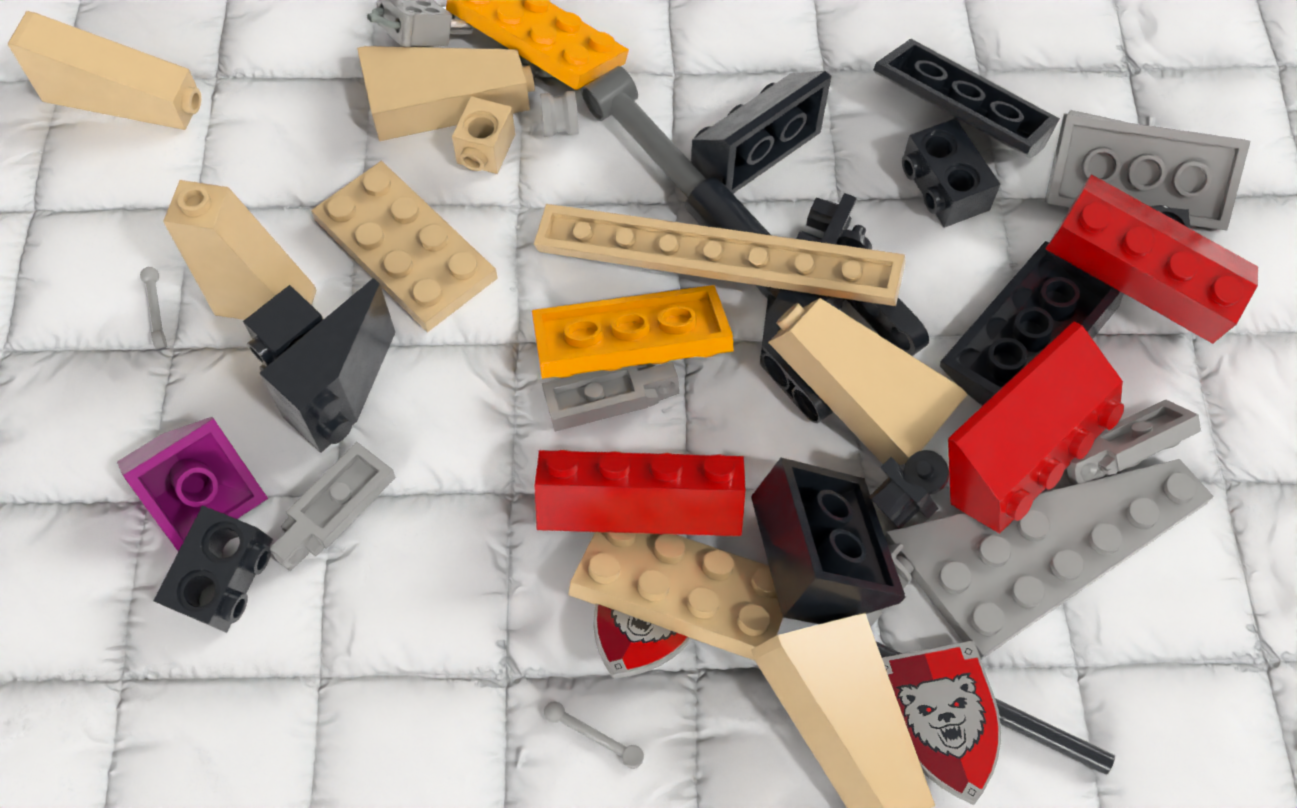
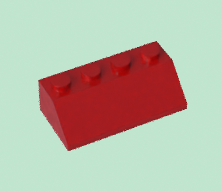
(1155, 260)
(1033, 429)
(640, 493)

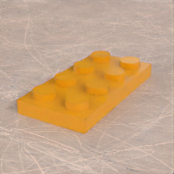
(545, 36)
(631, 331)

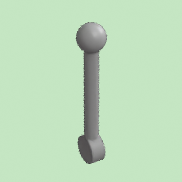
(150, 276)
(631, 755)

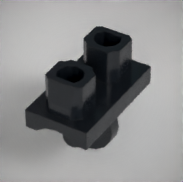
(834, 221)
(910, 490)

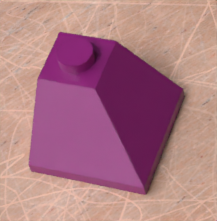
(190, 470)

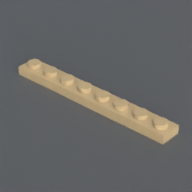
(722, 254)

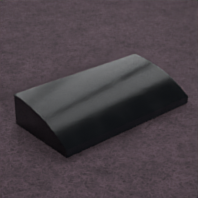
(968, 97)
(1025, 320)

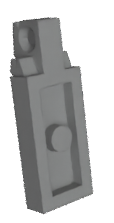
(607, 393)
(1134, 440)
(331, 505)

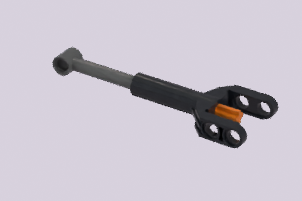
(717, 207)

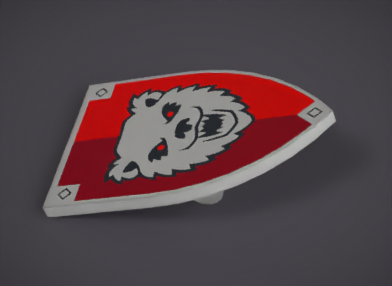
(631, 644)
(949, 715)

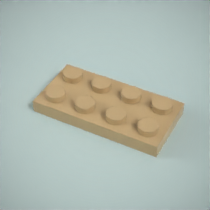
(404, 245)
(681, 588)

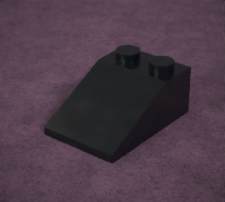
(331, 369)

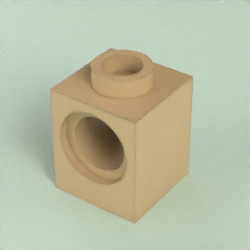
(483, 135)

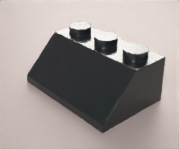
(762, 130)
(824, 544)

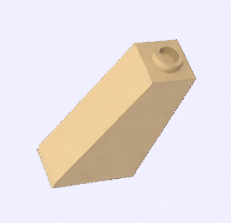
(102, 75)
(429, 87)
(230, 251)
(866, 380)
(847, 712)

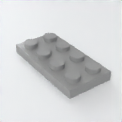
(1150, 165)

